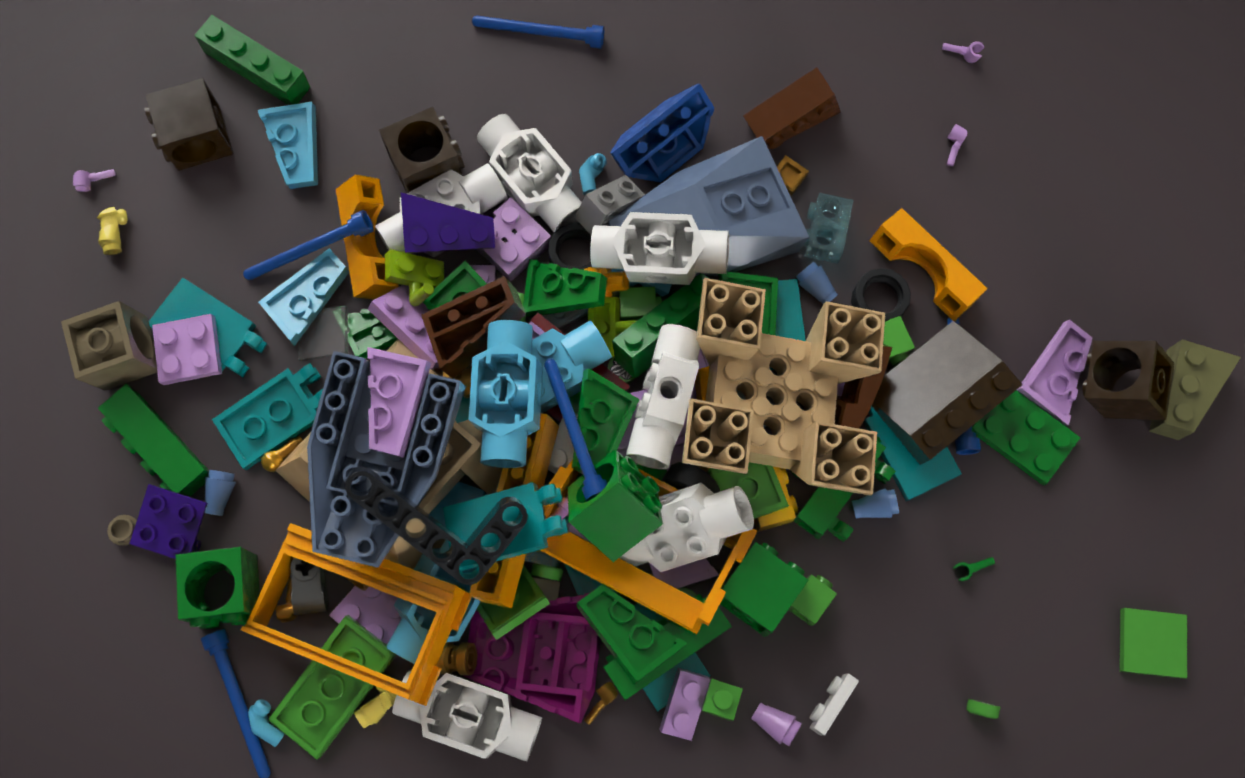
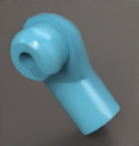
(590, 170)
(260, 724)

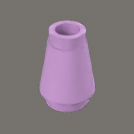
(777, 723)

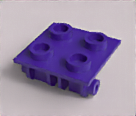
(168, 522)

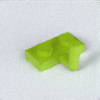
(414, 271)
(608, 320)

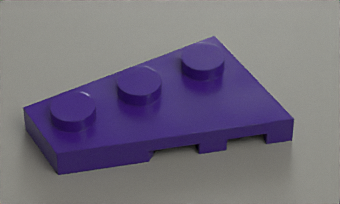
(441, 227)

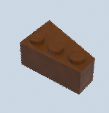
(793, 109)
(461, 326)

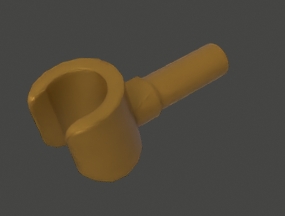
(284, 611)
(607, 694)

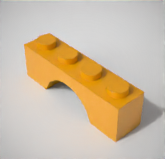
(906, 239)
(363, 257)

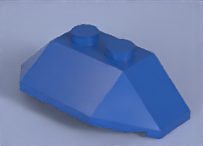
(665, 136)

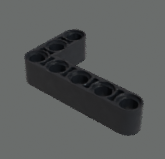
(434, 530)

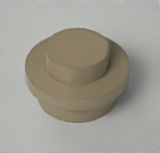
(121, 529)

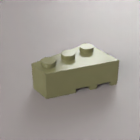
(1195, 384)

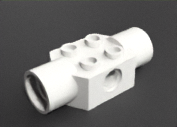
(530, 171)
(471, 192)
(659, 248)
(658, 417)
(693, 527)
(472, 718)

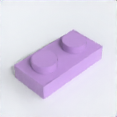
(684, 704)

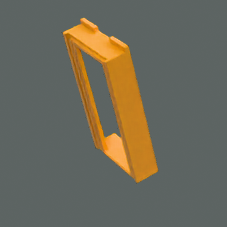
(391, 578)
(633, 581)

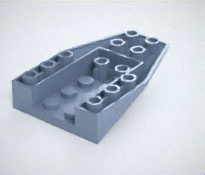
(734, 194)
(342, 443)

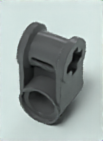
(308, 591)

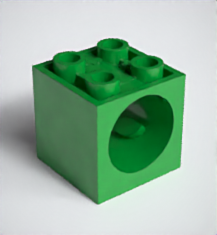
(621, 512)
(194, 572)
(762, 588)

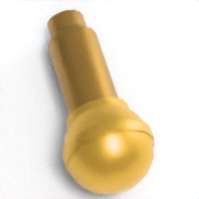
(272, 459)

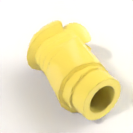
(109, 233)
(375, 708)

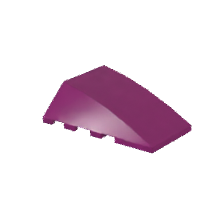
(543, 659)

